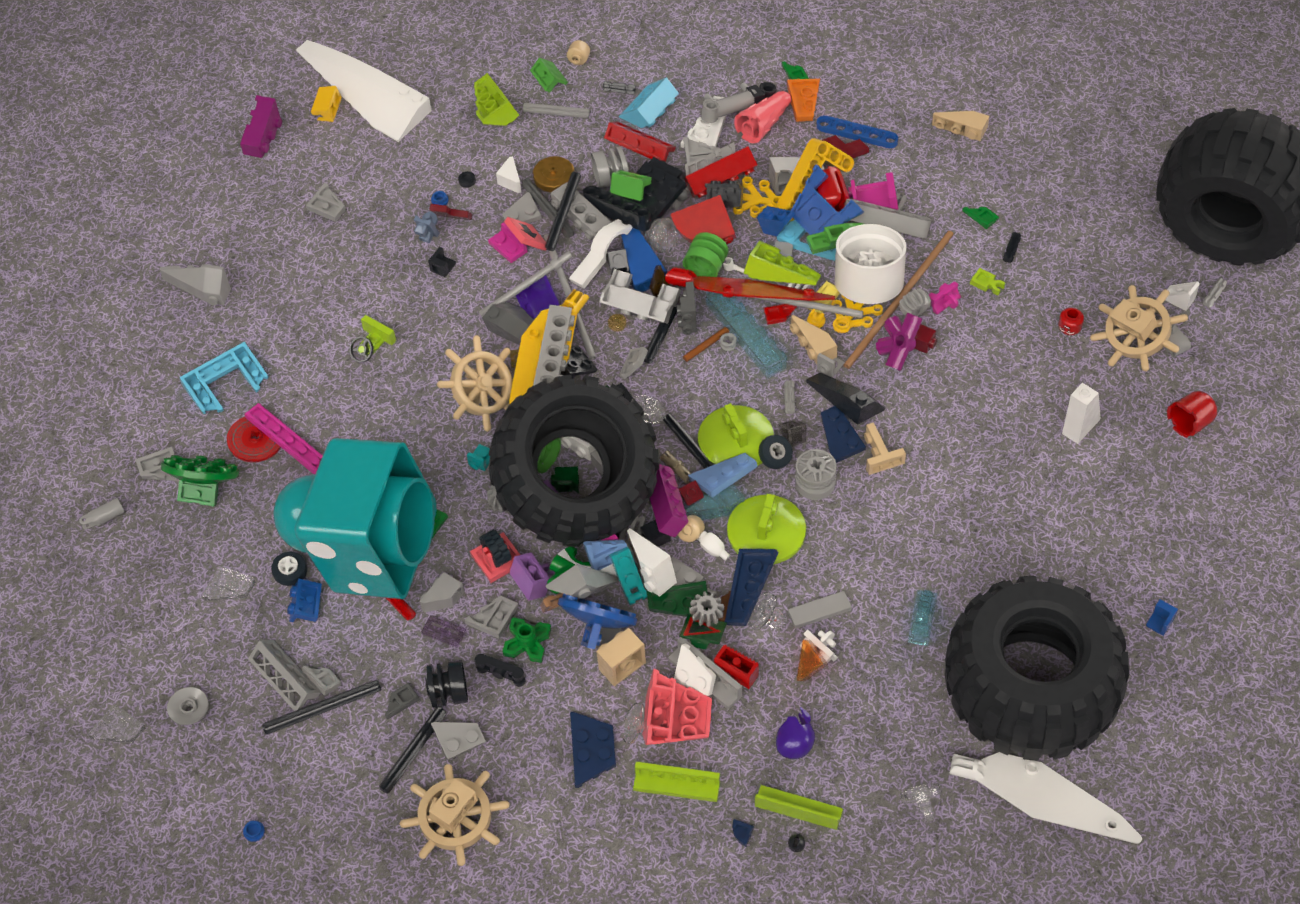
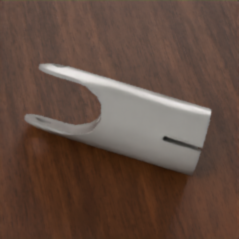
(102, 514)

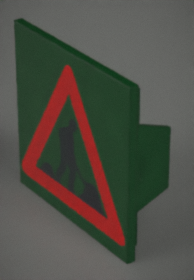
(702, 635)

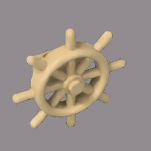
(1138, 325)
(479, 382)
(450, 811)

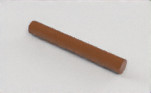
(704, 345)

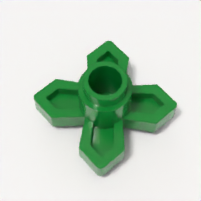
(527, 639)

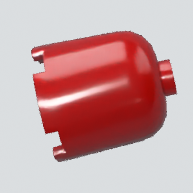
(1192, 413)

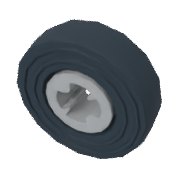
(782, 447)

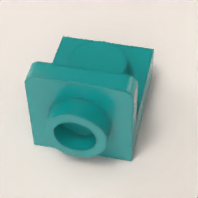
(480, 458)

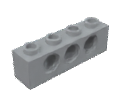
(581, 213)

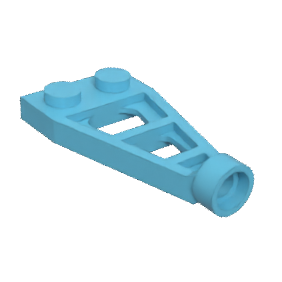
(794, 232)

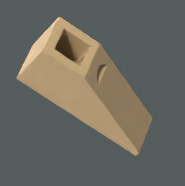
(966, 123)
(813, 339)

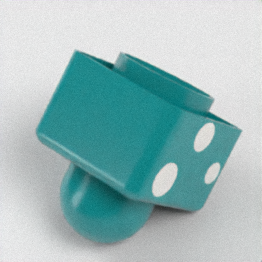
(360, 517)

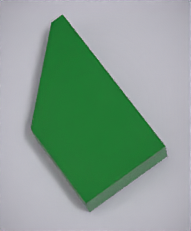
(794, 72)
(982, 215)

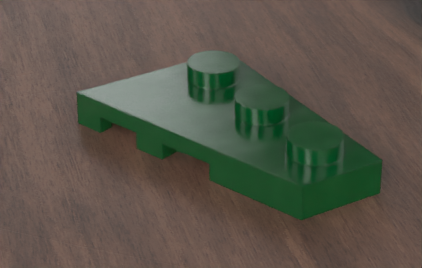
(676, 599)

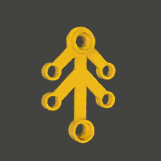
(755, 198)
(847, 320)

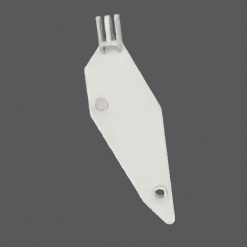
(1044, 794)

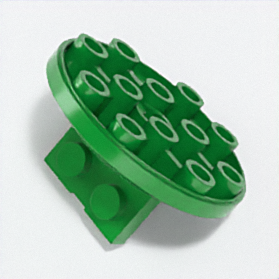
(198, 478)

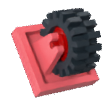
(494, 555)

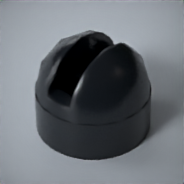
(801, 843)

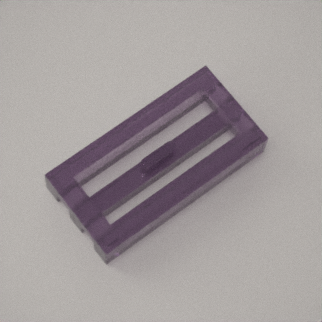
(462, 631)

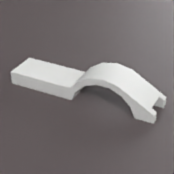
(597, 255)

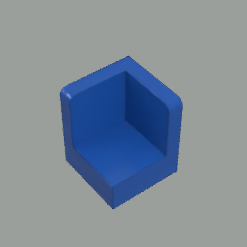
(1162, 617)

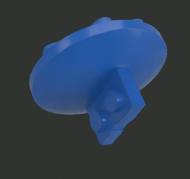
(596, 617)

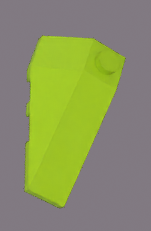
(492, 103)
(769, 265)

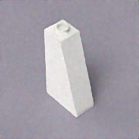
(1082, 413)

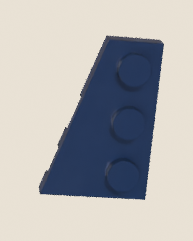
(840, 435)

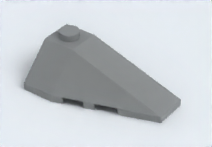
(203, 282)
(582, 582)

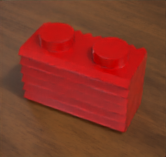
(737, 666)

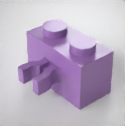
(530, 576)

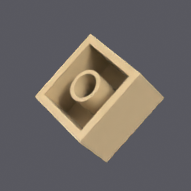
(621, 656)

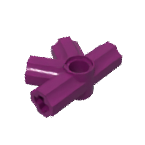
(900, 340)

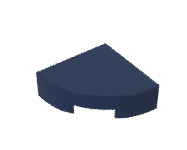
(742, 831)

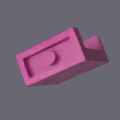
(876, 193)

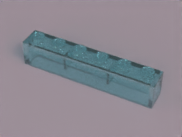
(748, 333)

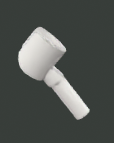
(731, 266)

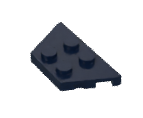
(592, 748)

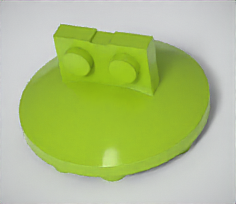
(733, 432)
(767, 524)

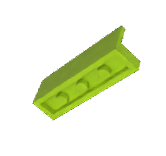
(798, 807)

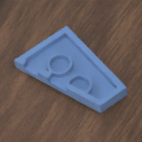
(723, 474)

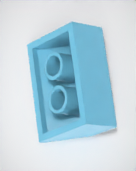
(650, 103)

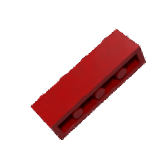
(723, 170)

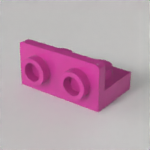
(507, 244)

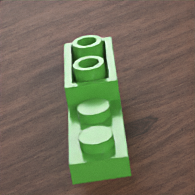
(827, 240)

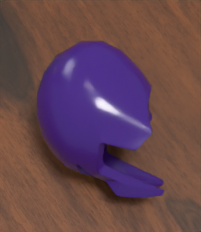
(793, 739)

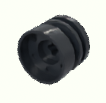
(446, 683)

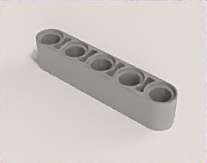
(895, 219)

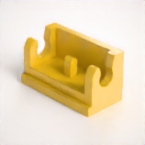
(326, 103)

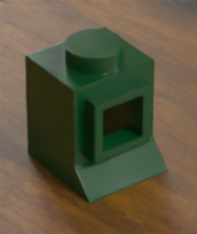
(566, 479)

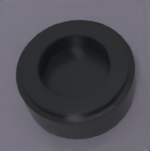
(467, 179)

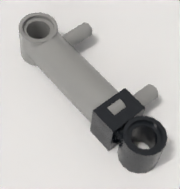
(713, 109)

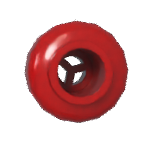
(1071, 321)

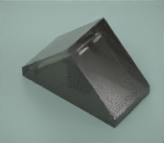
(793, 431)

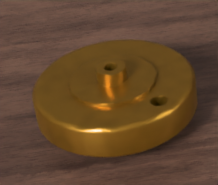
(552, 173)

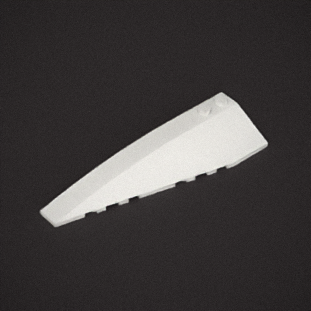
(375, 95)

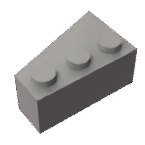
(780, 172)

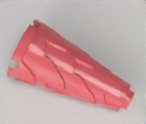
(760, 117)

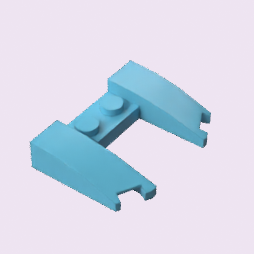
(239, 357)

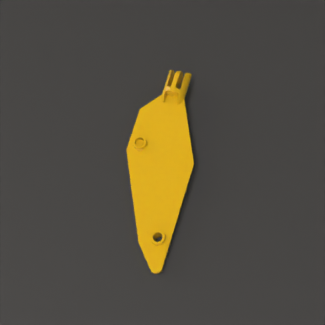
(531, 345)

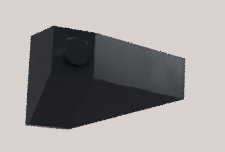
(848, 399)

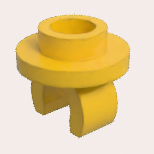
(816, 318)

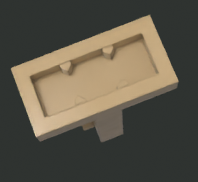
(881, 457)

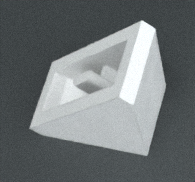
(508, 176)
(1183, 294)

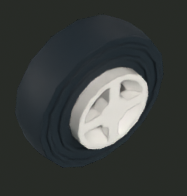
(286, 561)

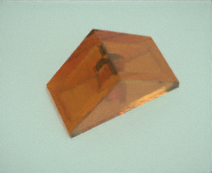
(810, 661)

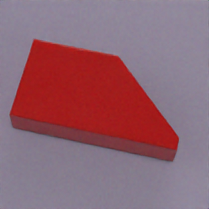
(778, 313)

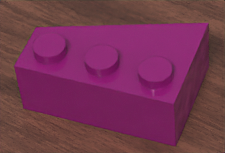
(262, 127)

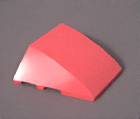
(675, 712)

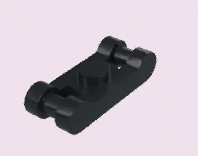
(500, 669)

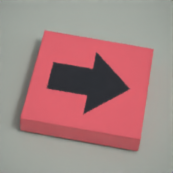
(526, 233)

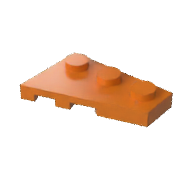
(803, 97)

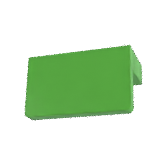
(547, 74)
(629, 184)

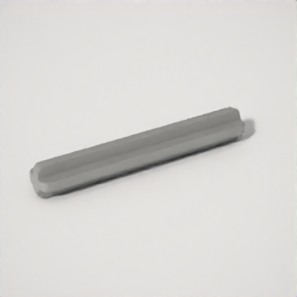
(556, 110)

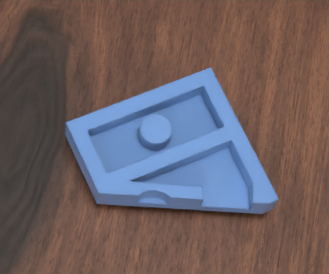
(599, 552)

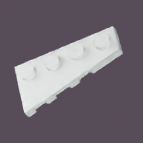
(706, 132)

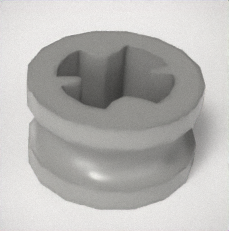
(724, 345)

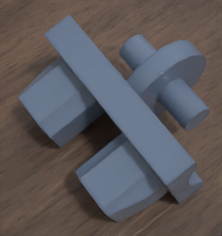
(426, 227)

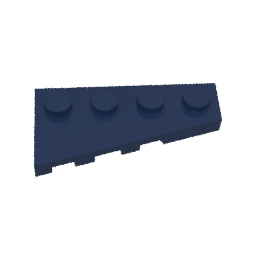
(748, 581)

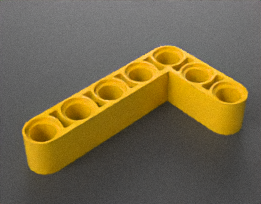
(814, 153)

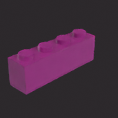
(668, 503)

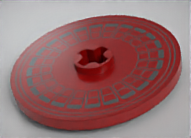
(248, 449)

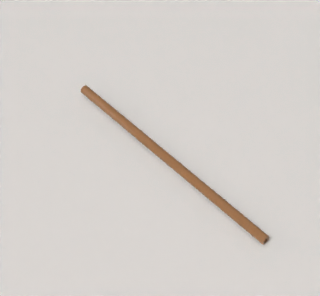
(893, 306)

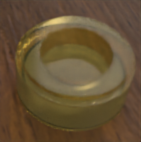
(617, 322)

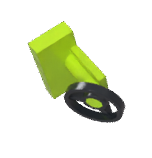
(377, 336)

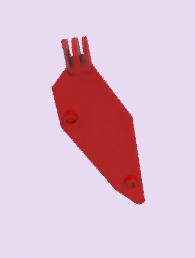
(741, 287)

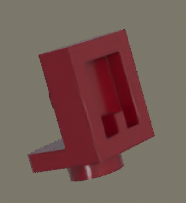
(691, 493)

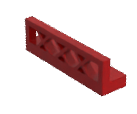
(638, 141)

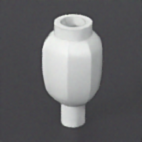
(713, 545)

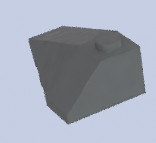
(507, 321)

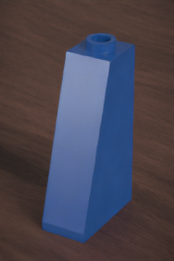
(640, 260)

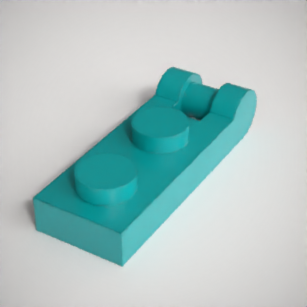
(628, 575)

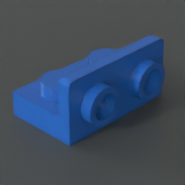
(304, 600)

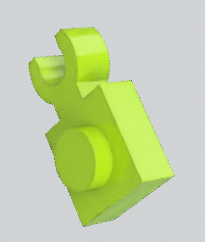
(985, 280)

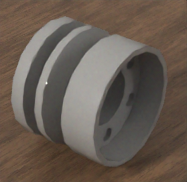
(605, 166)
(815, 474)

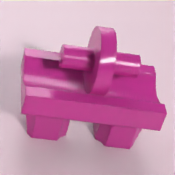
(947, 297)

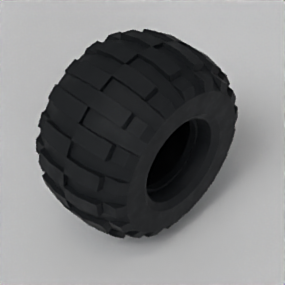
(1233, 187)
(584, 412)
(1029, 713)

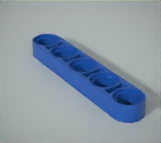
(849, 127)

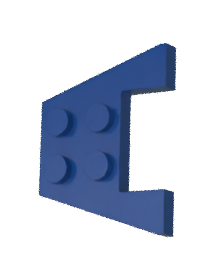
(815, 212)

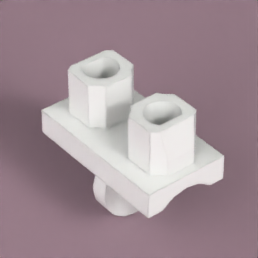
(826, 639)

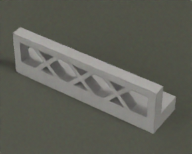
(283, 666)
(726, 689)

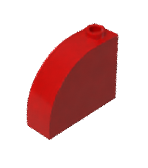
(703, 217)

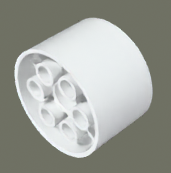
(870, 263)

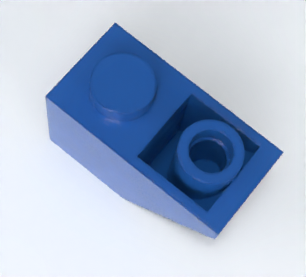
(774, 220)

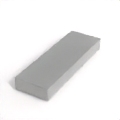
(819, 609)

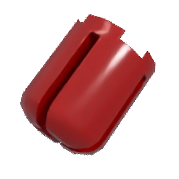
(834, 188)

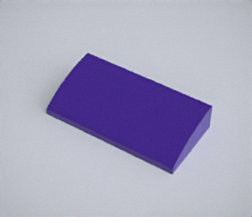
(538, 297)

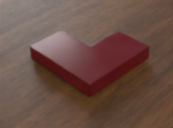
(853, 149)
(445, 211)

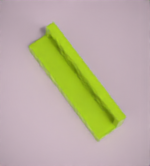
(676, 781)

